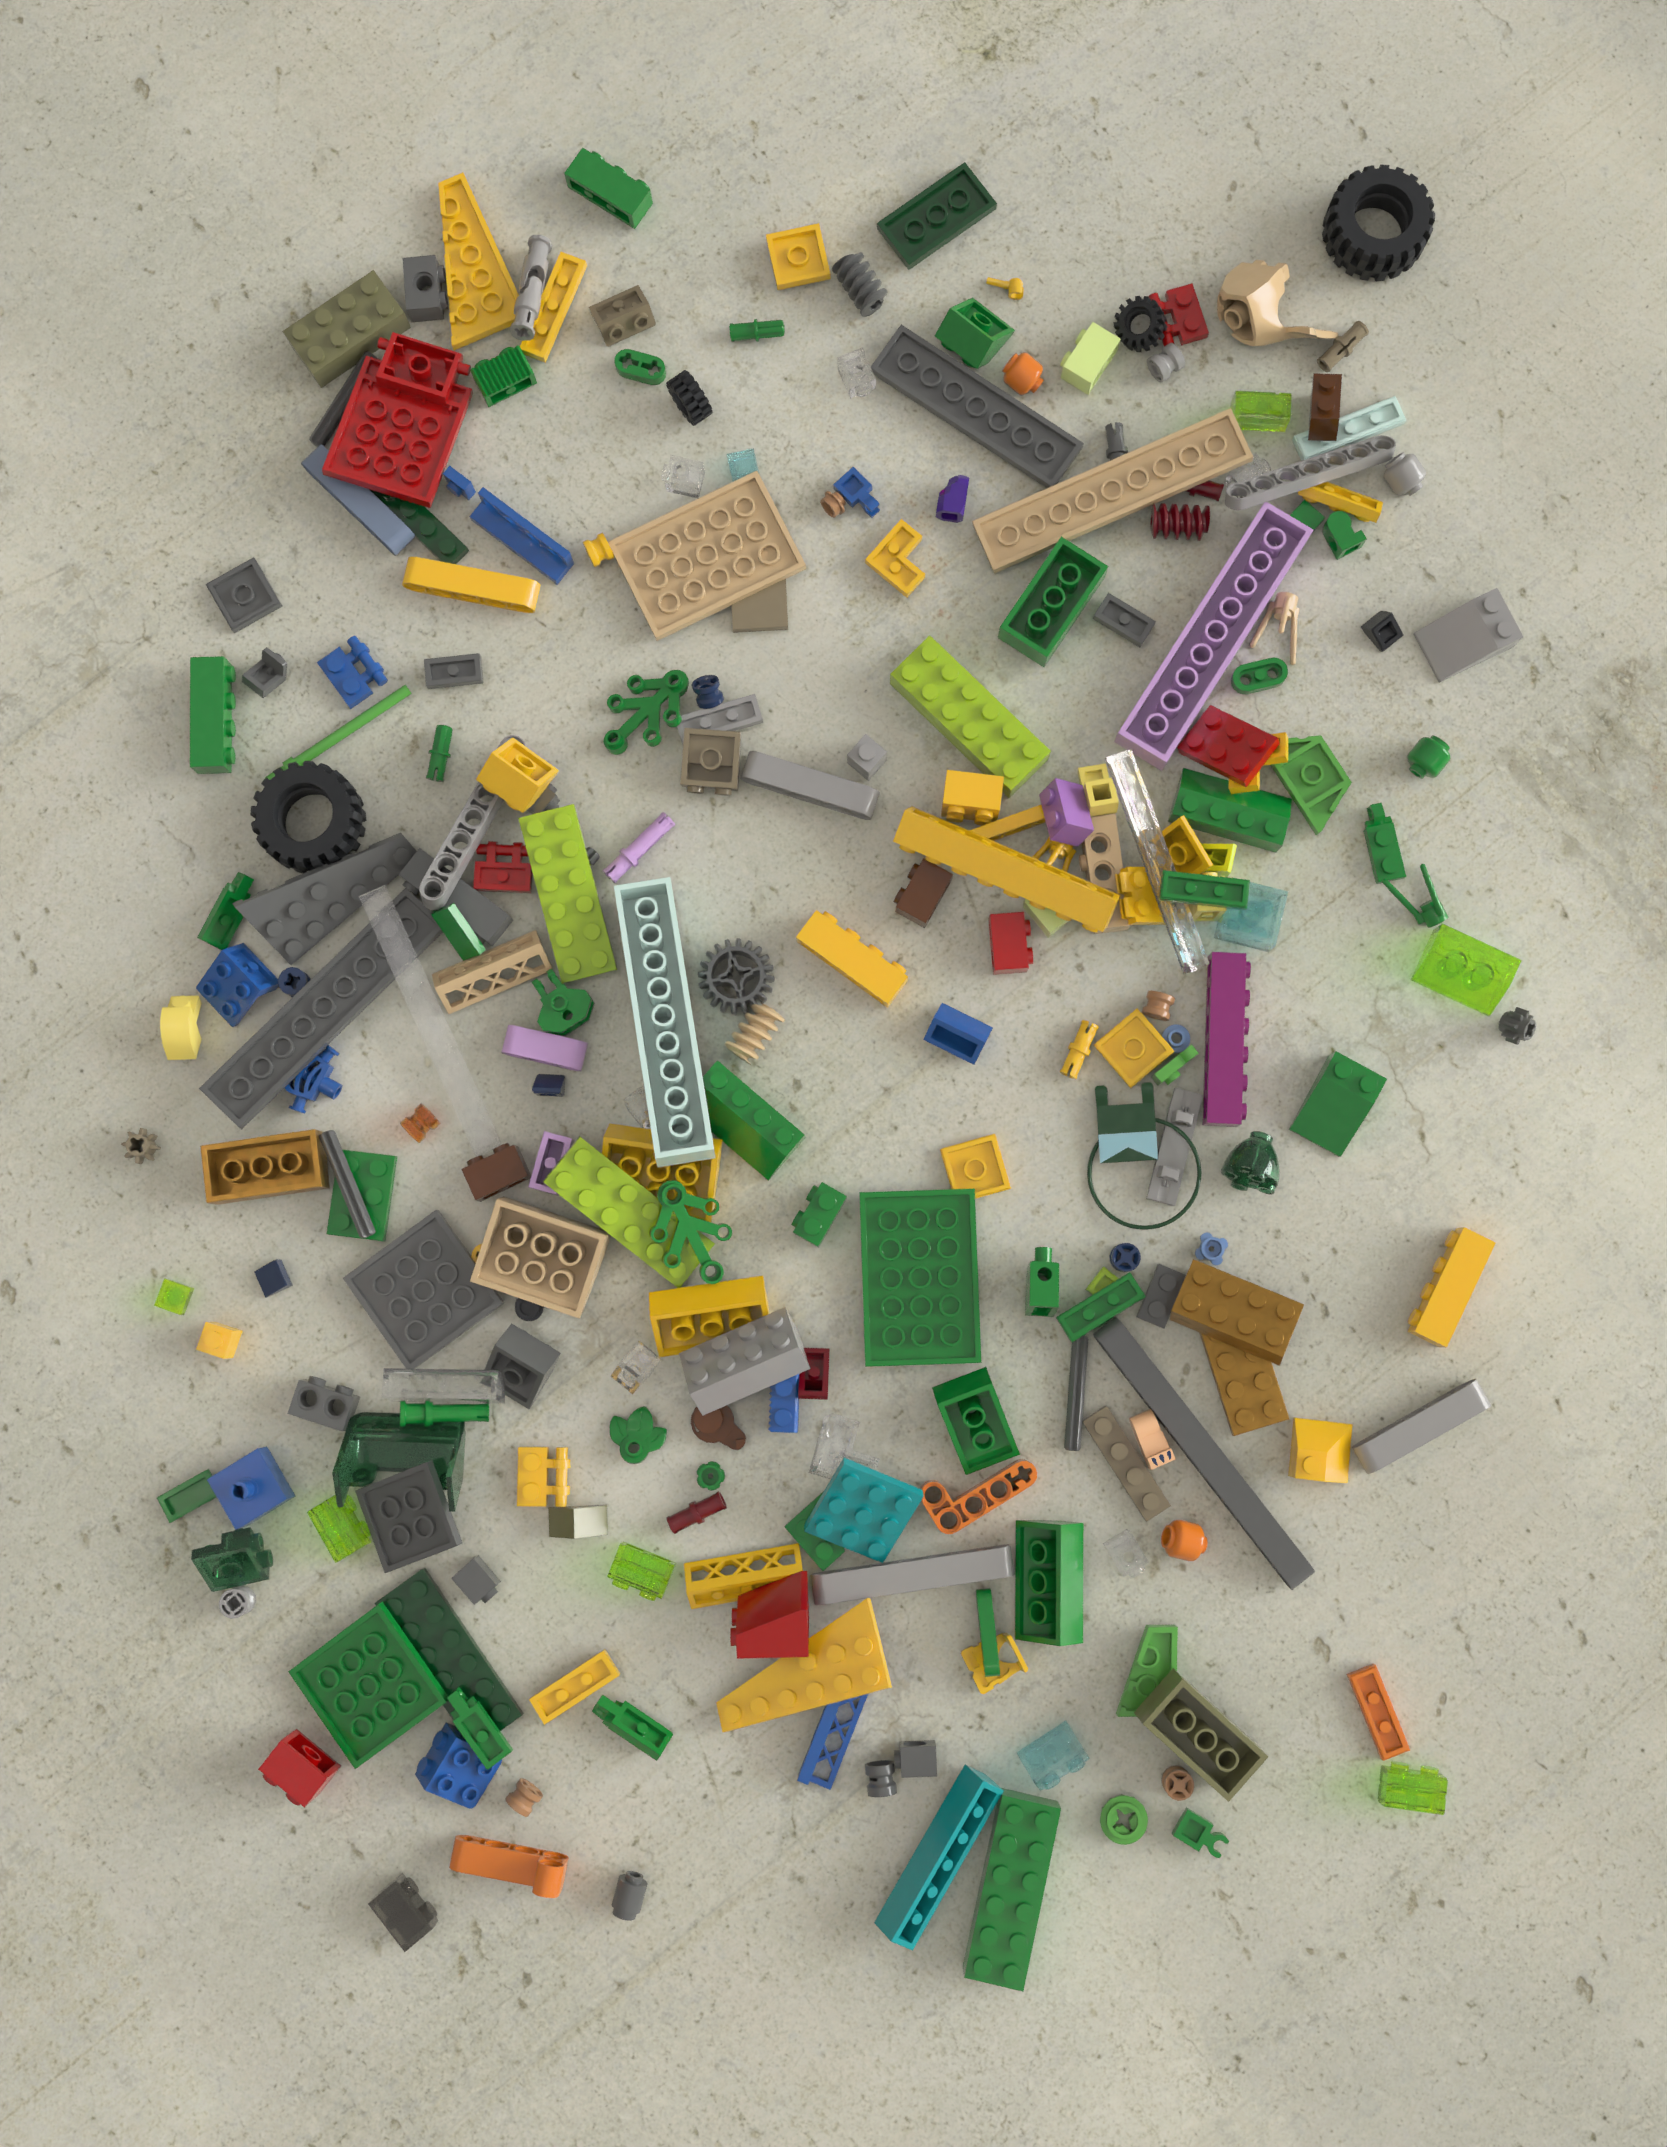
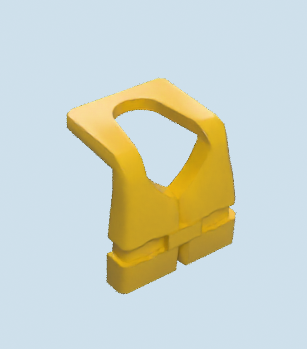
(973, 1659)

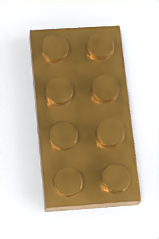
(1245, 1387)

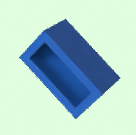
(958, 1033)

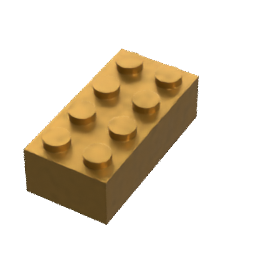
(264, 1167)
(1236, 1312)

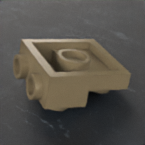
(711, 761)

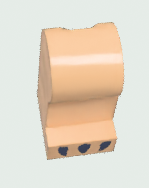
(1151, 1440)

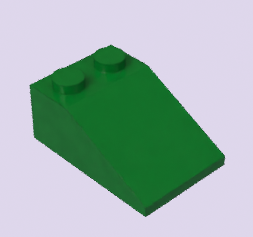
(1337, 1103)
(975, 1420)

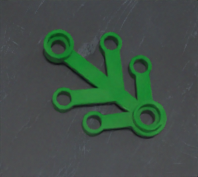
(647, 708)
(688, 1227)

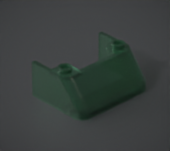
(379, 1444)

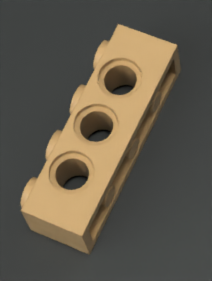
(1110, 860)

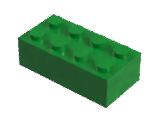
(1052, 601)

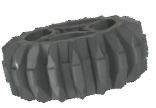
(748, 972)

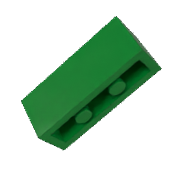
(609, 187)

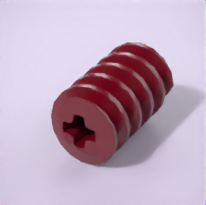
(1180, 521)

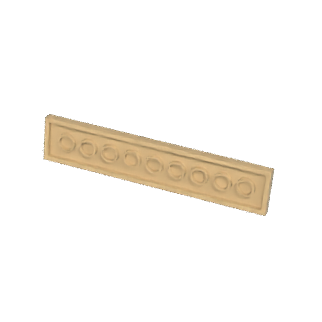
(1113, 490)

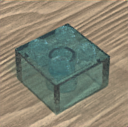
(1259, 923)

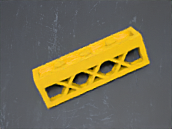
(727, 1588)

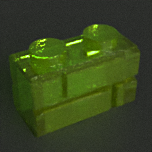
(1262, 410)
(340, 1527)
(641, 1571)
(1412, 1789)

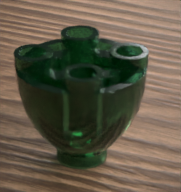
(1253, 1164)

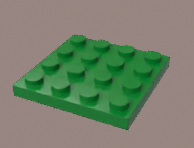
(368, 1685)

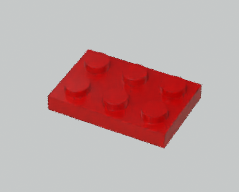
(1228, 745)

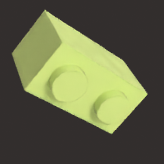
(1089, 358)

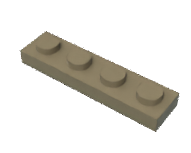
(1126, 1463)

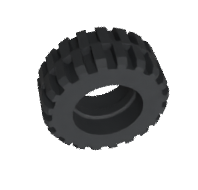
(1384, 190)
(281, 794)

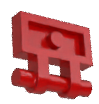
(1186, 315)
(502, 876)

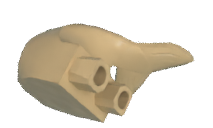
(1251, 301)

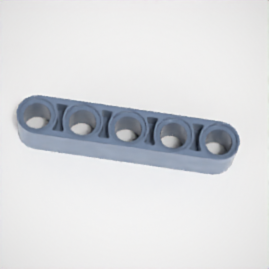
(361, 504)

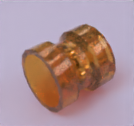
(424, 1118)

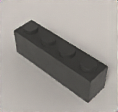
(481, 914)

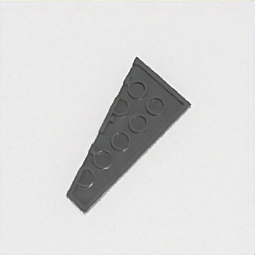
(319, 900)

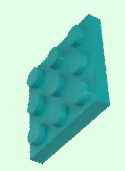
(863, 1510)

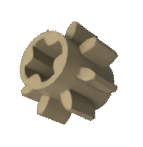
(132, 1146)

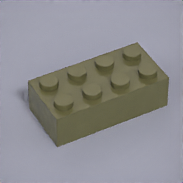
(345, 327)
(1200, 1735)

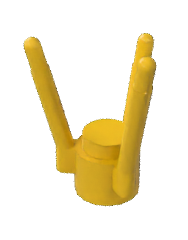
(1057, 850)

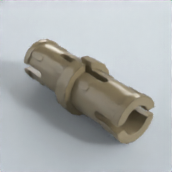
(1342, 346)

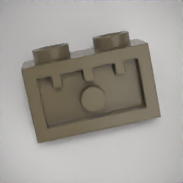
(623, 315)

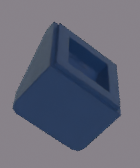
(549, 1085)
(273, 1278)

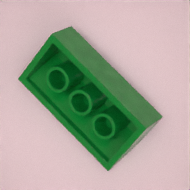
(1245, 817)
(748, 1122)
(1049, 1582)

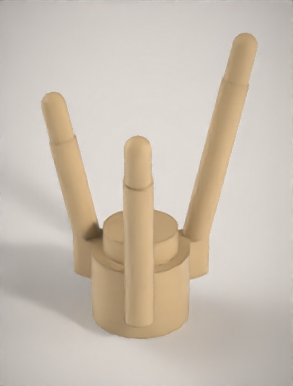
(1283, 609)

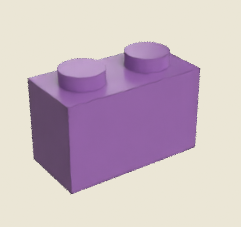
(1066, 812)

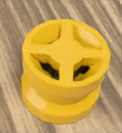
(598, 549)

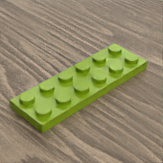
(567, 893)
(620, 1208)

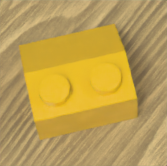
(516, 775)

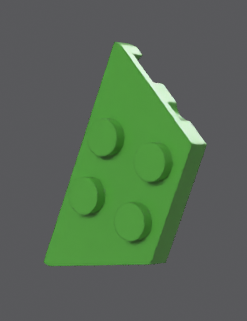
(1313, 779)

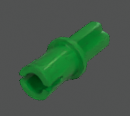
(757, 330)
(439, 752)

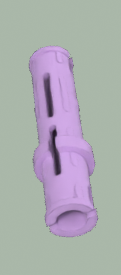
(630, 856)

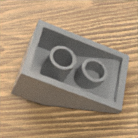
(1468, 635)

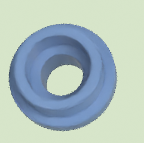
(1184, 1034)

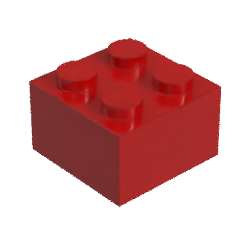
(299, 1768)

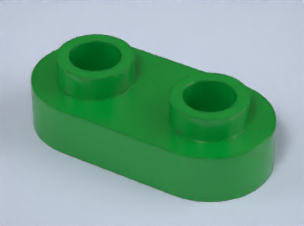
(1258, 677)

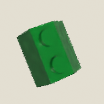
(973, 333)

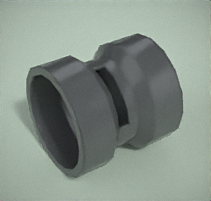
(880, 1778)

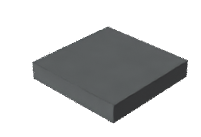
(244, 595)

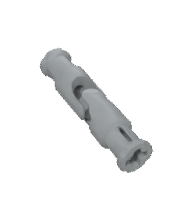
(531, 288)

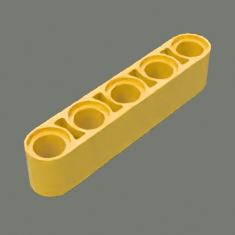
(471, 584)

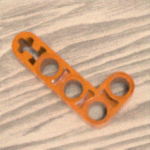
(982, 1491)
(510, 1863)

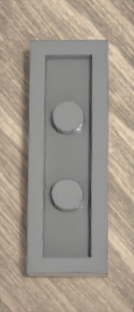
(725, 717)

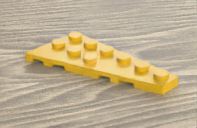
(476, 275)
(841, 1665)

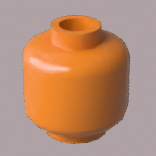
(1023, 373)
(1184, 1540)

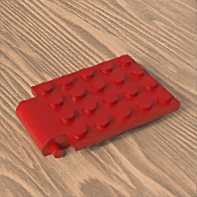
(401, 420)

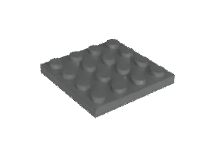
(422, 1290)

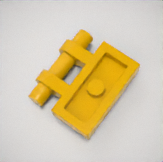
(533, 1476)

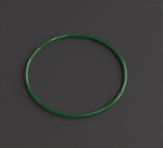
(1147, 1227)

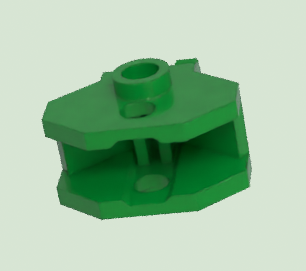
(560, 1004)

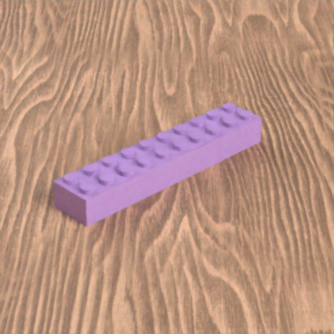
(1213, 636)

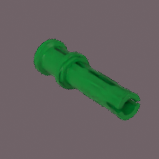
(427, 1413)

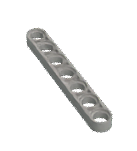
(1302, 480)

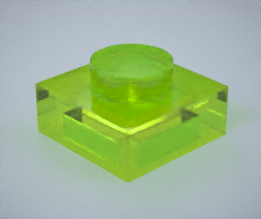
(174, 1296)

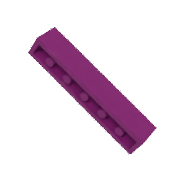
(1225, 1039)

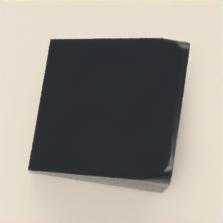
(1382, 630)

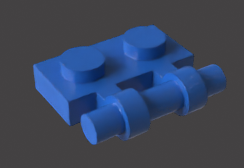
(345, 677)

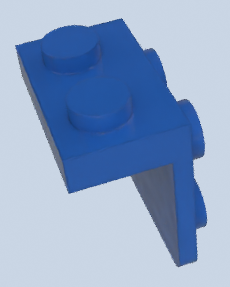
(454, 1769)

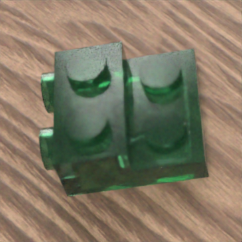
(234, 1561)

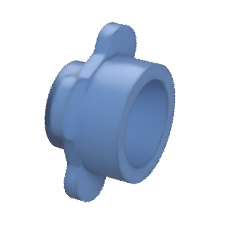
(1219, 1248)

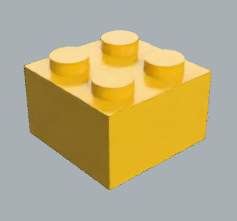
(971, 797)

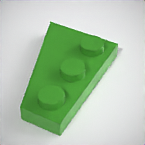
(1151, 1664)

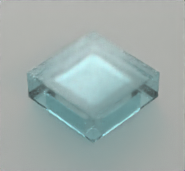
(742, 463)

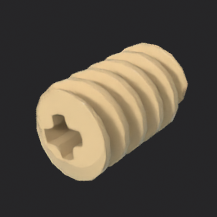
(754, 1032)

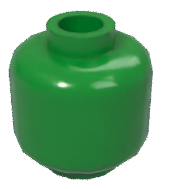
(1428, 757)

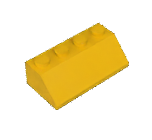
(702, 1312)

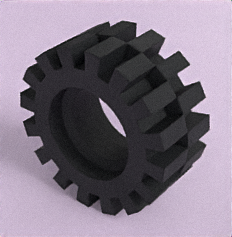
(1132, 310)
(689, 397)

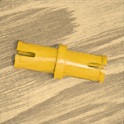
(1079, 1049)

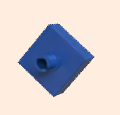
(251, 1487)

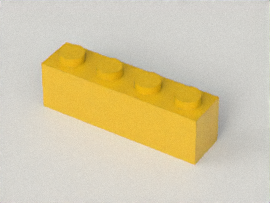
(852, 958)
(1450, 1287)

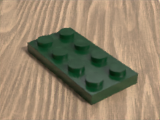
(936, 215)

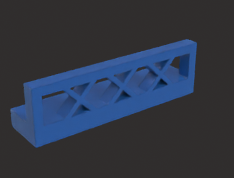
(521, 537)
(818, 1742)

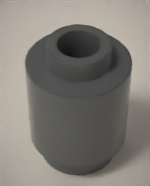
(629, 1895)

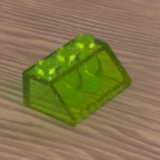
(1465, 969)

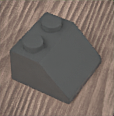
(523, 1364)

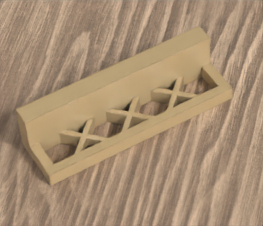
(489, 963)

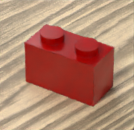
(1009, 943)

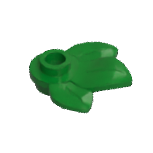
(638, 1431)

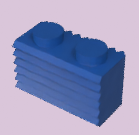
(784, 1406)

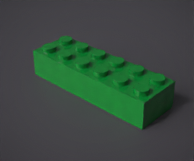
(1011, 1889)

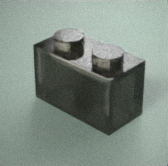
(404, 1911)

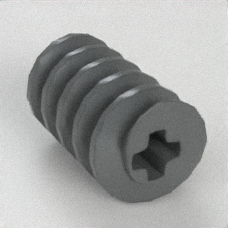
(859, 283)

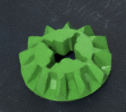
(1119, 1833)

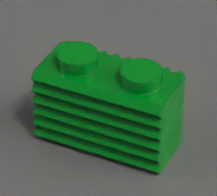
(503, 375)

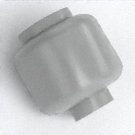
(1404, 474)

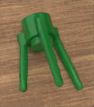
(1432, 910)

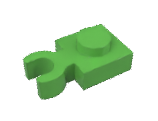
(1170, 1070)

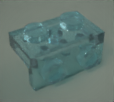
(1053, 1756)

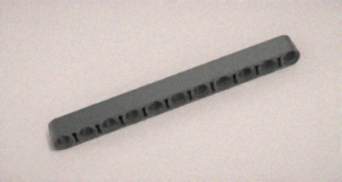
(1204, 1453)

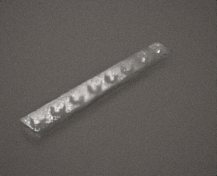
(1155, 858)

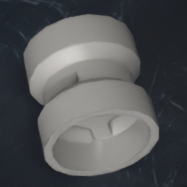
(1164, 363)
(241, 1597)

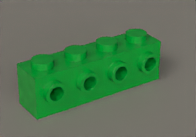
(211, 715)

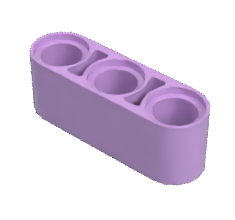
(544, 1048)

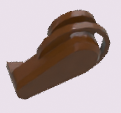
(718, 1427)

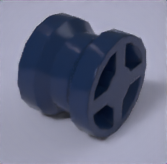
(707, 691)
(299, 978)
(1129, 1254)

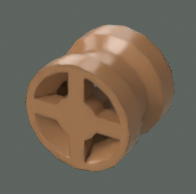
(1158, 1005)
(1182, 1787)
(524, 1797)

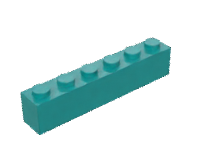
(938, 1857)

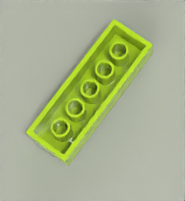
(969, 715)

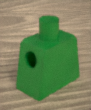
(1042, 1296)

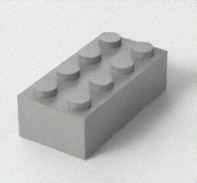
(743, 1361)

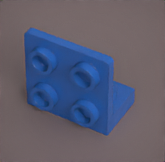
(236, 982)

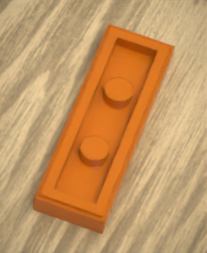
(1378, 1712)

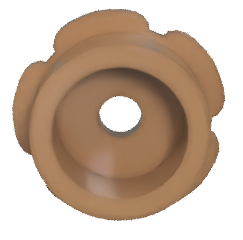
(833, 504)

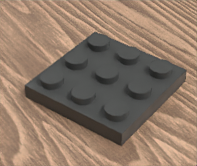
(408, 1517)

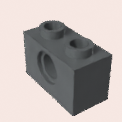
(419, 273)

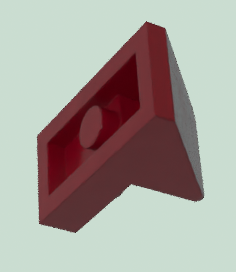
(814, 1382)

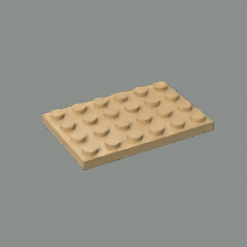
(707, 555)

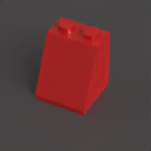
(773, 1620)

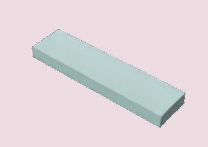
(1354, 428)

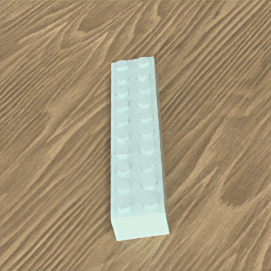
(664, 1023)

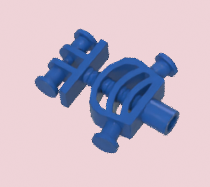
(316, 1081)

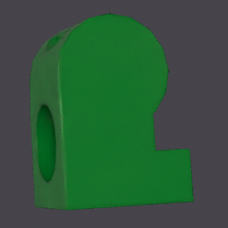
(1341, 536)

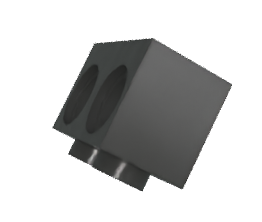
(323, 1410)

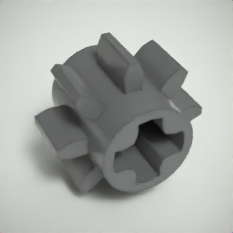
(1517, 1025)

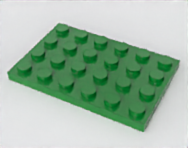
(920, 1277)

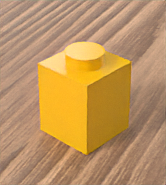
(219, 1340)

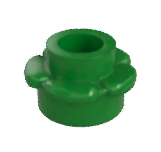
(718, 1475)

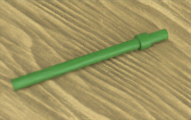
(348, 728)

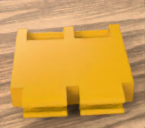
(1139, 900)

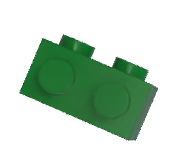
(819, 1215)

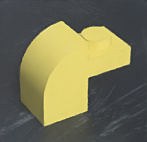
(1098, 790)
(179, 1027)

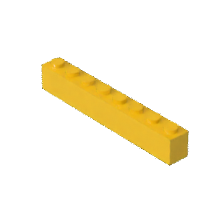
(1006, 869)

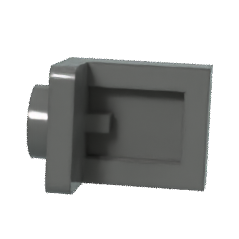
(266, 674)

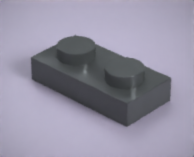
(1124, 620)
(453, 671)
(1161, 1296)

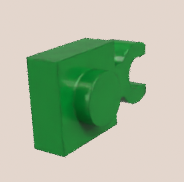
(1196, 1831)

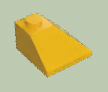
(1185, 848)
(1320, 1450)

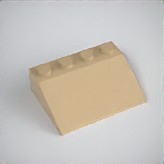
(540, 1256)

